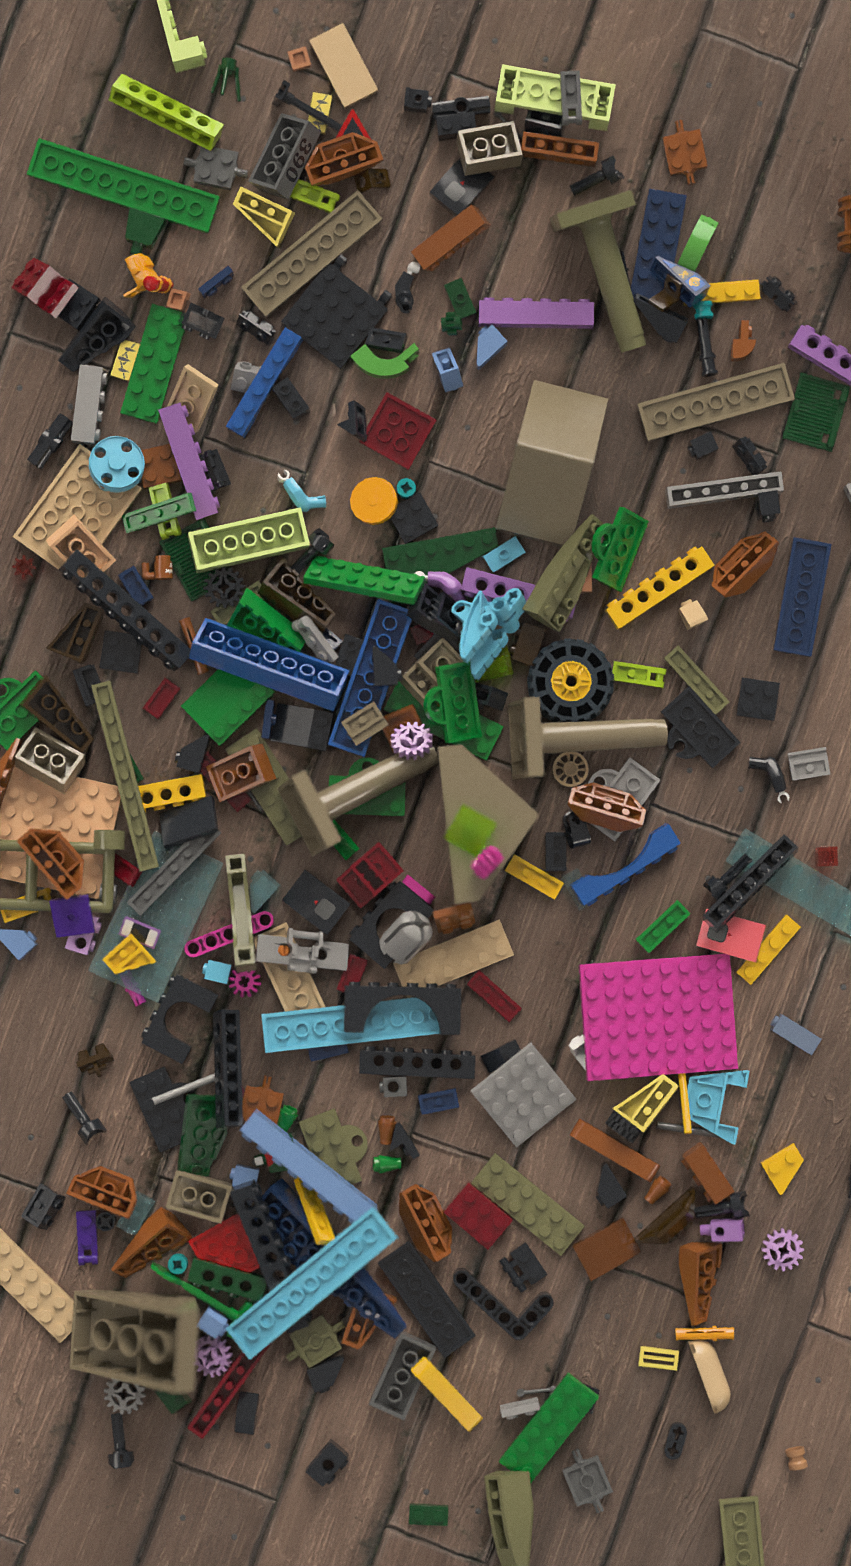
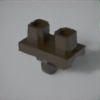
(95, 1063)

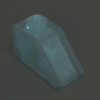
(261, 889)

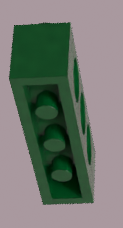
(197, 1279)

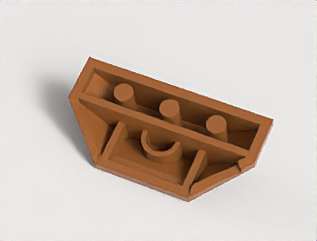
(342, 159)
(744, 564)
(606, 807)
(55, 859)
(105, 1191)
(425, 1222)

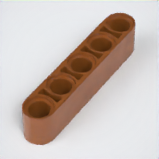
(615, 1150)

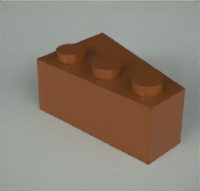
(707, 1173)

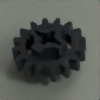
(216, 587)

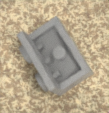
(243, 376)

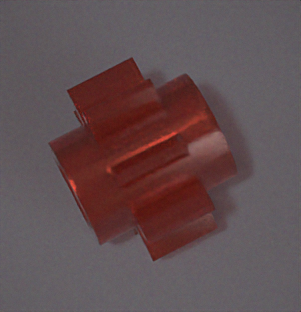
(27, 571)

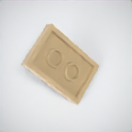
(196, 393)

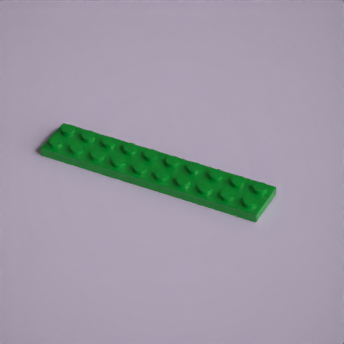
(123, 185)

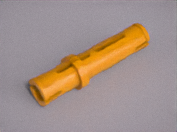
(704, 1333)

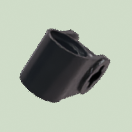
(576, 832)

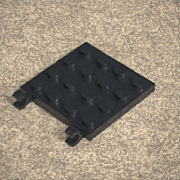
(335, 314)

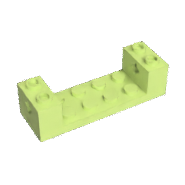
(184, 53)
(542, 93)

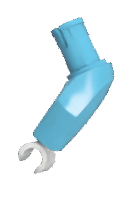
(298, 496)

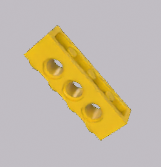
(195, 783)

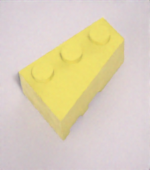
(266, 215)
(648, 1102)

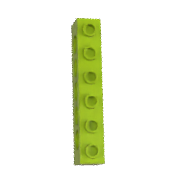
(166, 112)

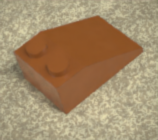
(241, 772)

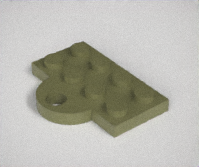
(334, 1143)

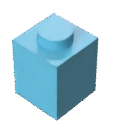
(217, 971)

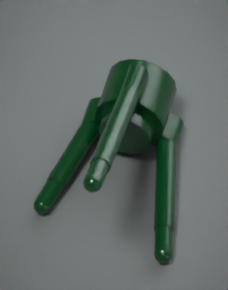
(227, 69)

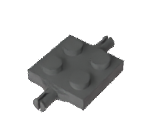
(216, 168)
(587, 1480)

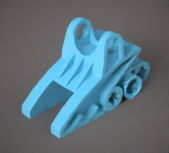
(479, 624)

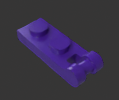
(87, 1236)

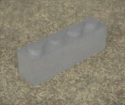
(88, 405)

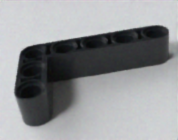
(500, 1307)

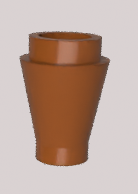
(386, 1128)
(658, 1189)

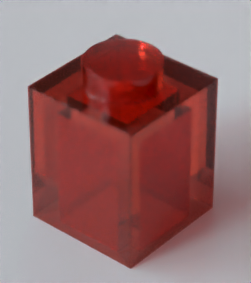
(826, 856)

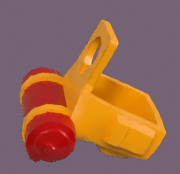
(145, 276)

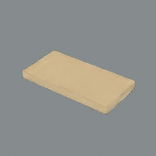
(343, 65)

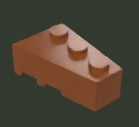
(360, 1328)

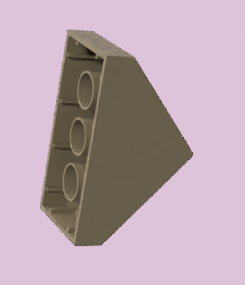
(551, 464)
(473, 784)
(136, 1337)

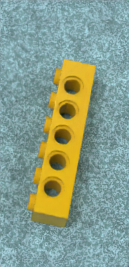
(702, 564)

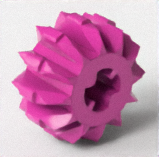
(487, 862)
(241, 987)

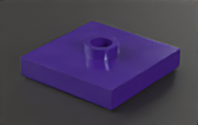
(72, 916)

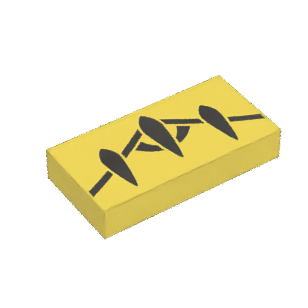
(321, 103)
(125, 360)

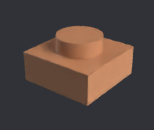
(299, 59)
(177, 299)

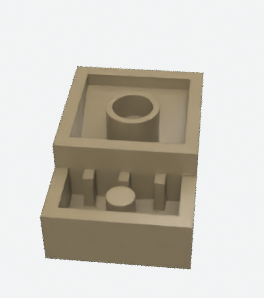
(422, 673)

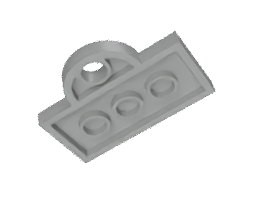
(630, 779)

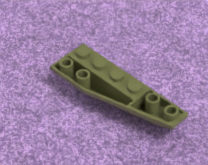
(563, 578)
(510, 1515)

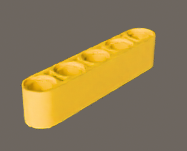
(446, 1394)

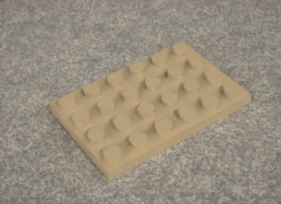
(72, 494)

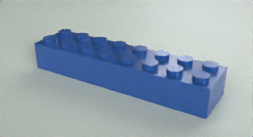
(388, 633)
(269, 664)

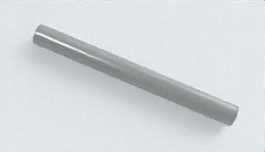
(183, 1089)

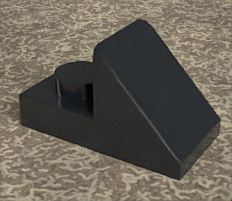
(357, 421)
(400, 1136)

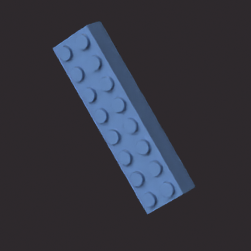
(306, 1166)

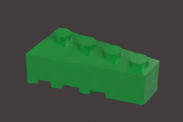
(262, 620)

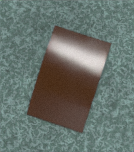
(606, 1248)

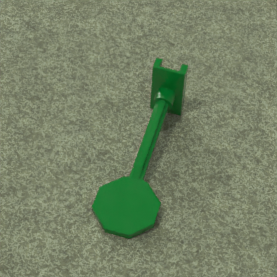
(231, 1313)

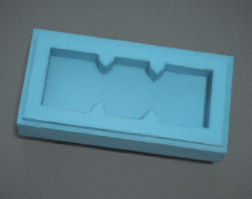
(504, 554)

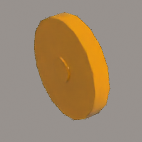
(374, 500)

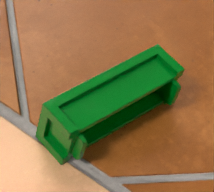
(663, 926)

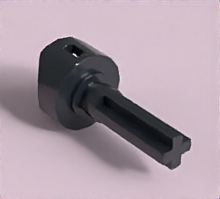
(608, 172)
(319, 544)
(718, 886)
(89, 1127)
(735, 1206)
(119, 1444)

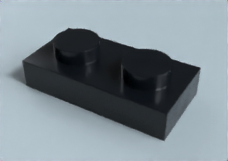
(386, 340)

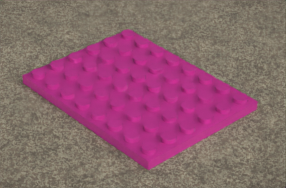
(658, 1017)

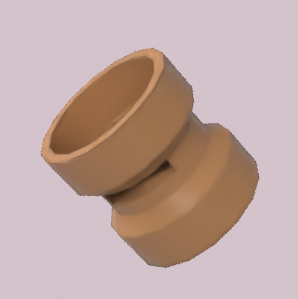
(796, 1457)

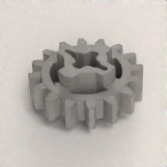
(116, 1392)

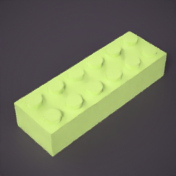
(248, 540)

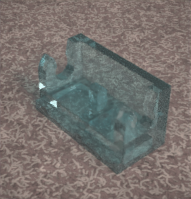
(138, 1215)

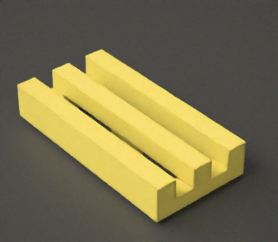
(655, 1357)

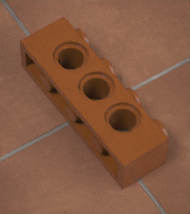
(559, 149)

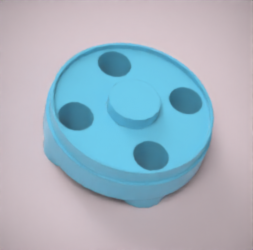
(116, 464)

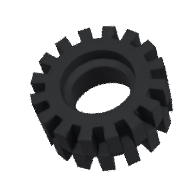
(623, 1127)

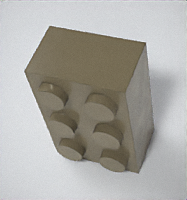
(489, 148)
(49, 760)

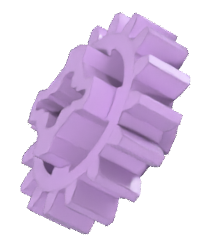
(419, 744)
(779, 1258)
(212, 1355)

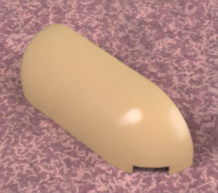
(711, 1374)

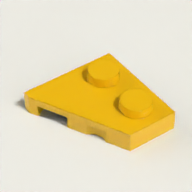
(128, 955)
(782, 1167)

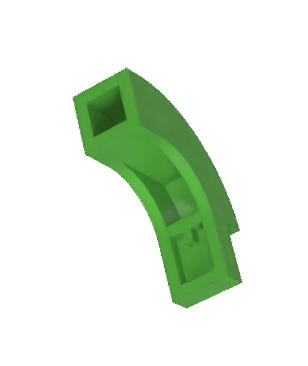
(697, 243)
(382, 368)

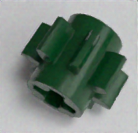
(451, 323)

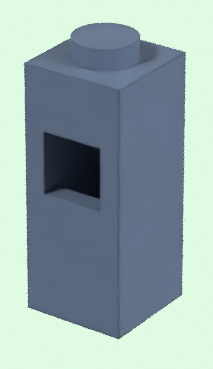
(795, 1033)

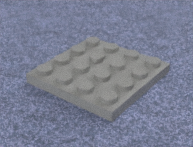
(523, 1094)

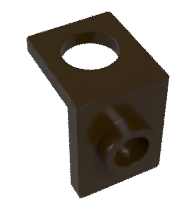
(373, 179)
(667, 296)

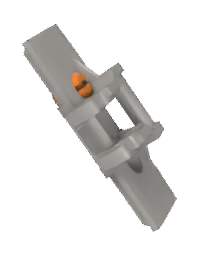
(298, 958)

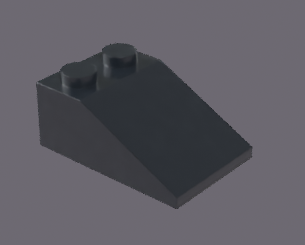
(302, 727)

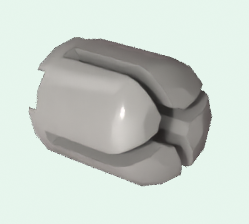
(406, 937)

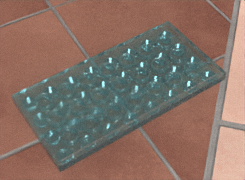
(171, 913)

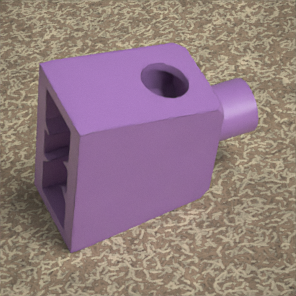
(732, 1228)

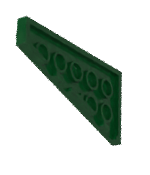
(441, 553)
(199, 1136)

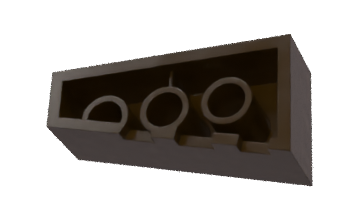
(294, 597)
(53, 712)

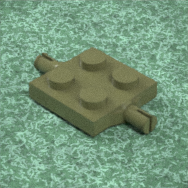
(315, 1341)

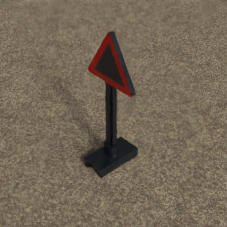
(351, 124)

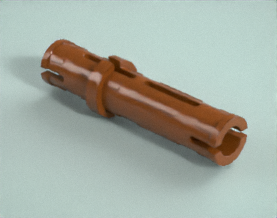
(185, 625)

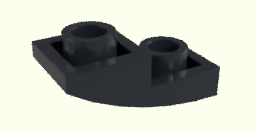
(246, 1413)

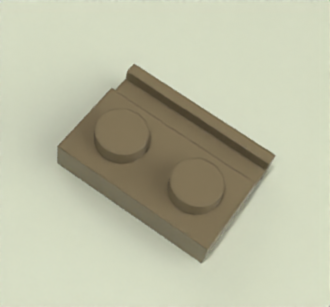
(364, 723)

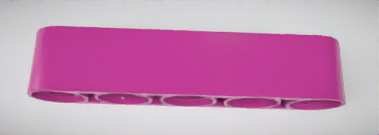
(220, 936)

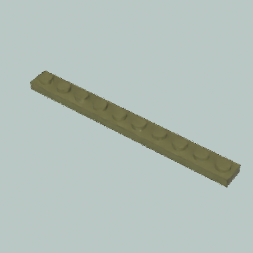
(125, 776)

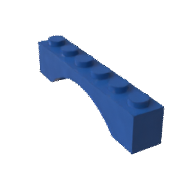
(273, 366)
(658, 843)

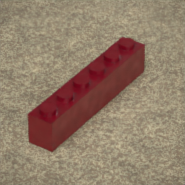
(223, 1393)

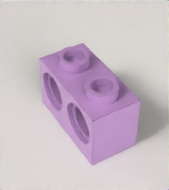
(90, 944)

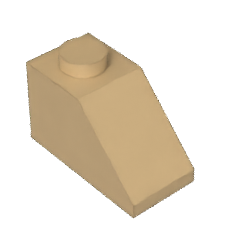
(692, 614)

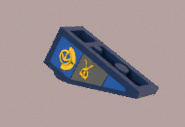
(693, 285)

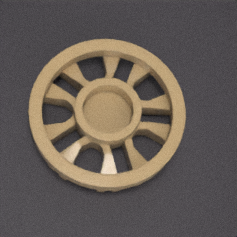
(570, 769)

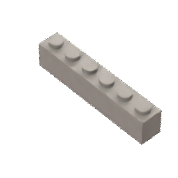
(723, 490)

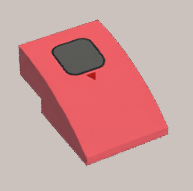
(736, 938)

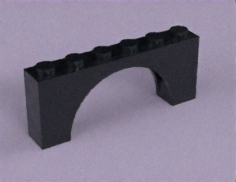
(362, 999)

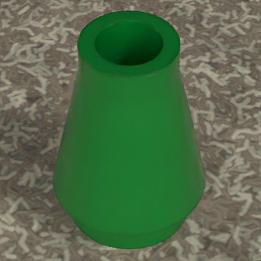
(287, 1117)
(385, 1163)

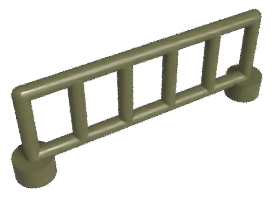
(104, 843)

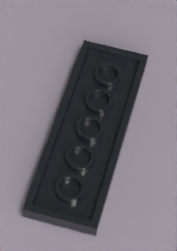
(426, 1299)

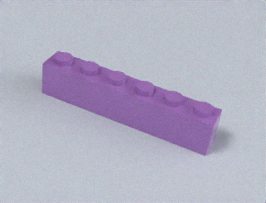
(536, 313)
(188, 459)

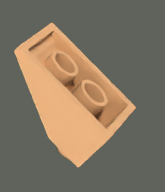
(76, 535)

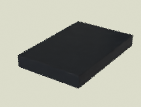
(188, 822)

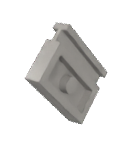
(808, 763)
(525, 1406)

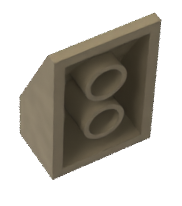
(199, 1196)

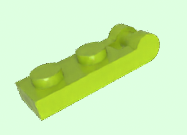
(314, 196)
(158, 494)
(638, 674)

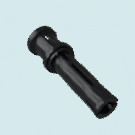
(706, 357)

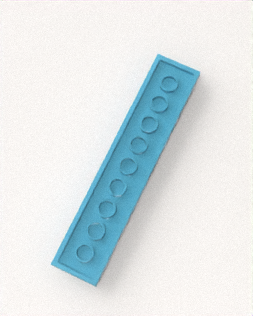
(325, 1025)
(311, 1283)

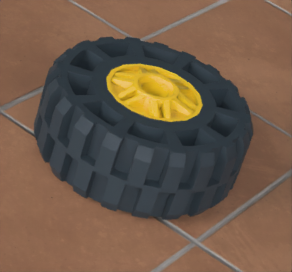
(571, 660)

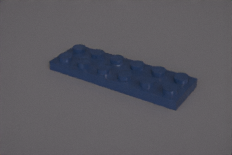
(657, 238)
(802, 597)

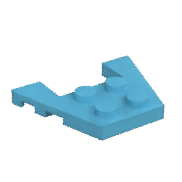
(707, 1097)

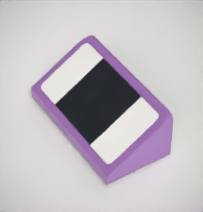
(143, 933)

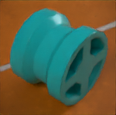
(703, 310)
(405, 492)
(180, 1261)

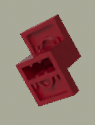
(44, 287)
(369, 875)

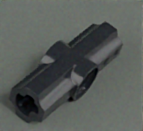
(478, 105)
(50, 441)

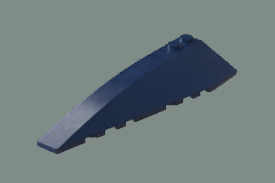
(300, 1246)

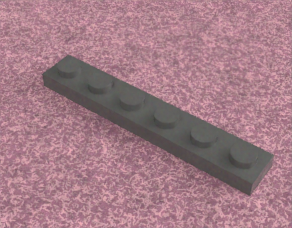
(170, 872)

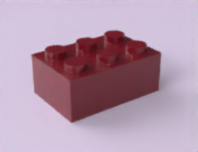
(478, 1215)

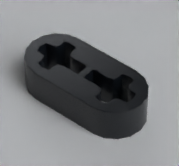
(671, 1439)

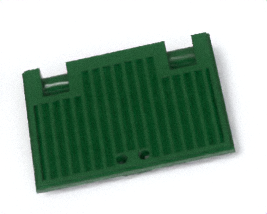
(816, 412)
(183, 563)

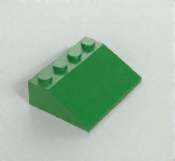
(225, 704)

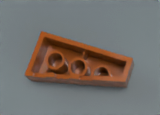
(450, 238)

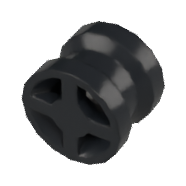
(103, 1223)

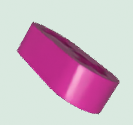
(418, 889)

